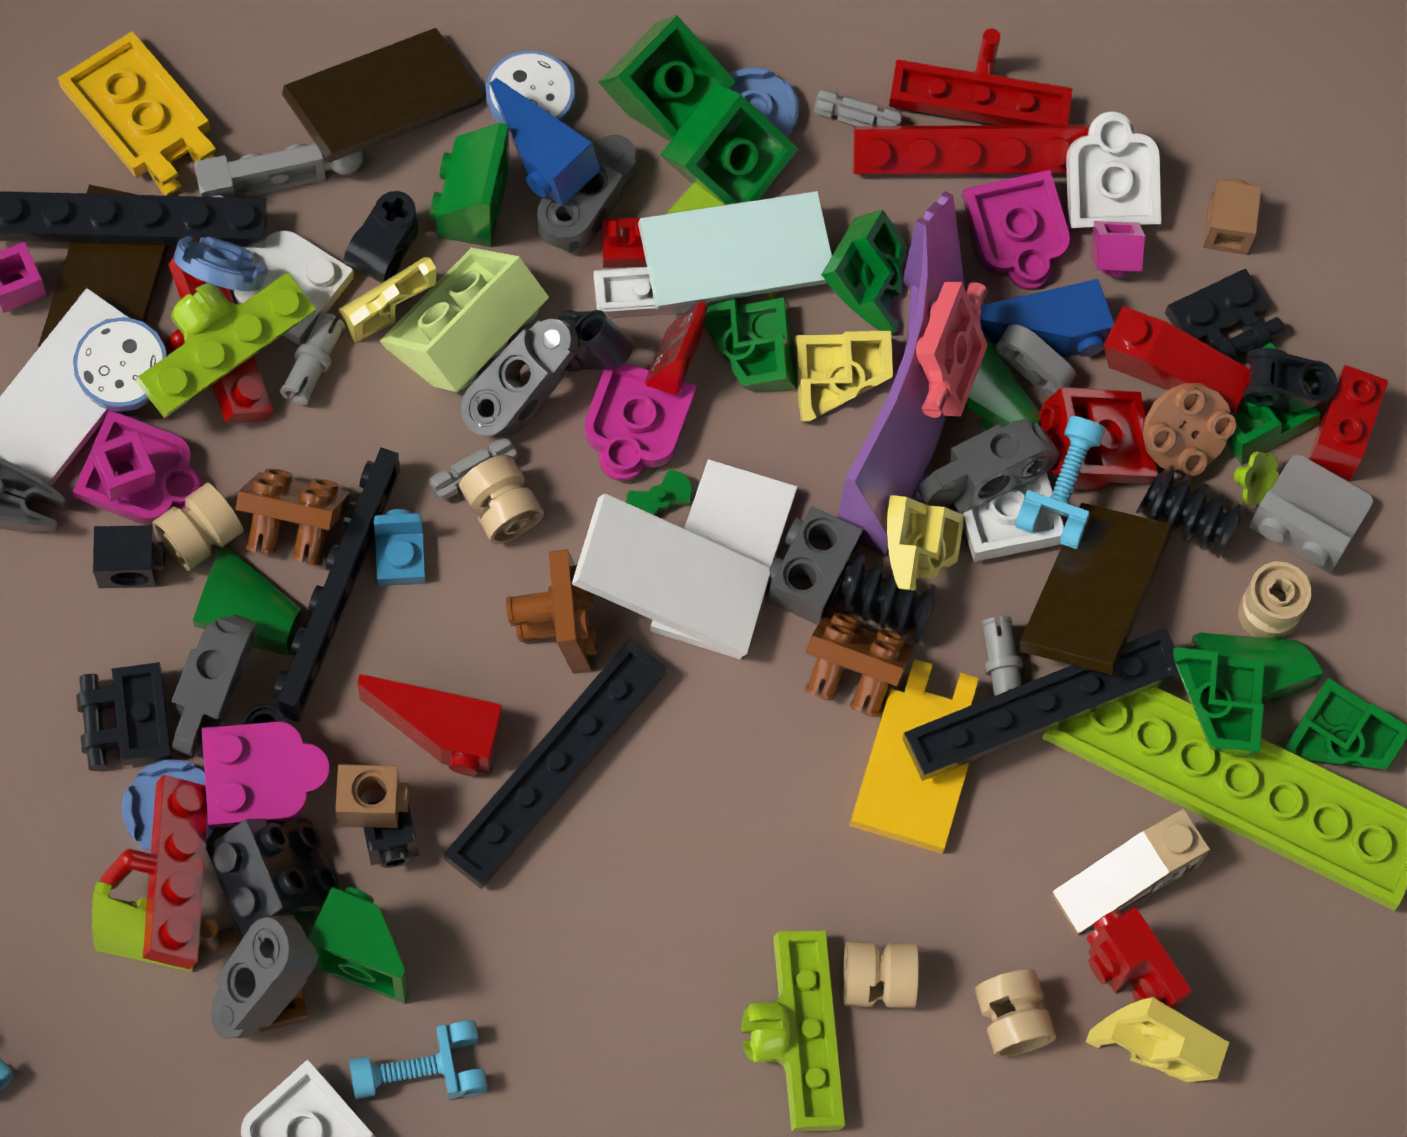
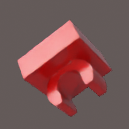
(622, 243)

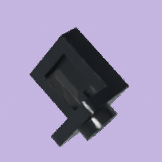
(392, 845)

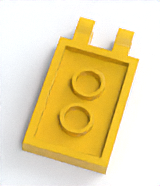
(139, 110)
(892, 795)

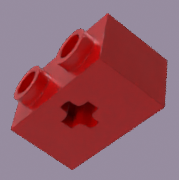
(1348, 422)

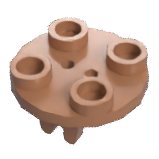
(1200, 410)

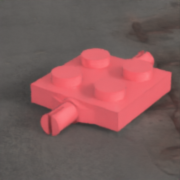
(952, 348)

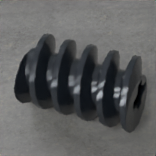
(1191, 510)
(884, 596)

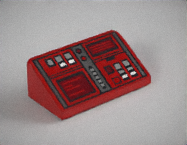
(677, 350)

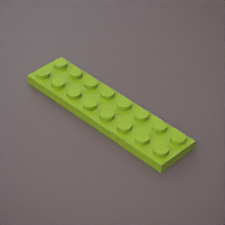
(1266, 799)

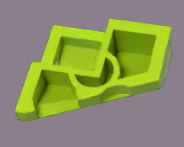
(120, 925)

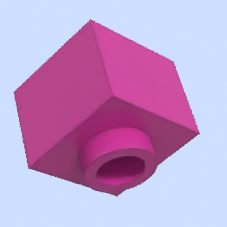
(1117, 247)
(18, 278)
(123, 452)

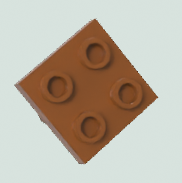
(278, 497)
(558, 614)
(843, 643)

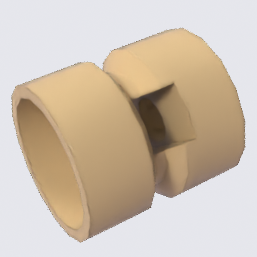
(504, 503)
(202, 523)
(1274, 600)
(880, 974)
(1015, 1013)

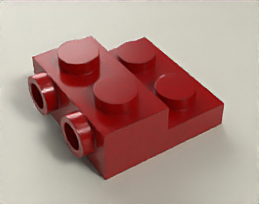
(1122, 449)
(1129, 953)

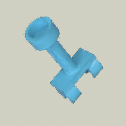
(1082, 436)
(368, 1076)

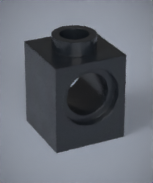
(127, 556)

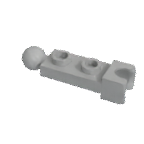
(270, 172)

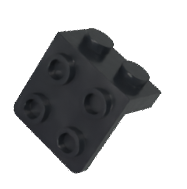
(272, 869)

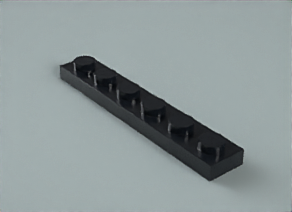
(130, 218)
(329, 602)
(1038, 706)
(554, 764)

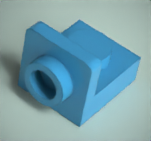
(399, 548)

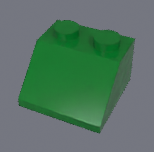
(664, 77)
(729, 148)
(473, 186)
(357, 945)

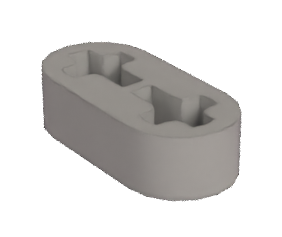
(1035, 359)

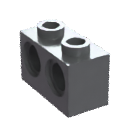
(820, 567)

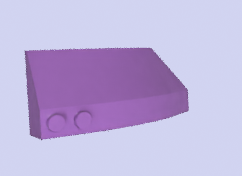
(903, 437)

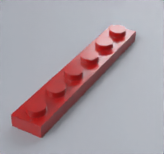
(963, 148)

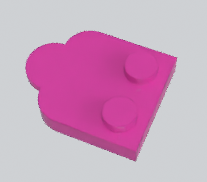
(1018, 227)
(634, 422)
(172, 469)
(259, 772)

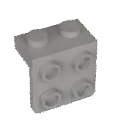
(1311, 512)

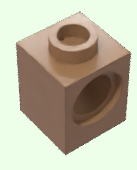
(1232, 216)
(354, 781)

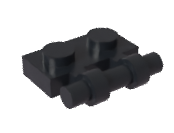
(1224, 306)
(139, 713)

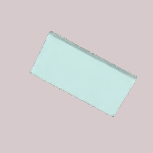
(735, 250)

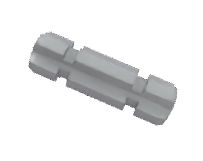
(854, 110)
(447, 483)

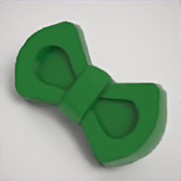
(672, 491)

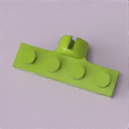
(221, 338)
(801, 1031)

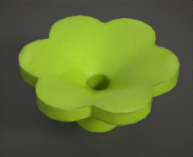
(1257, 477)

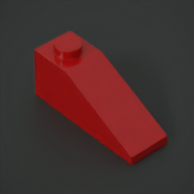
(1170, 357)
(444, 724)

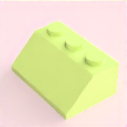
(466, 318)

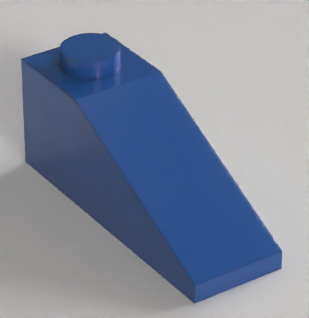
(551, 152)
(1065, 318)

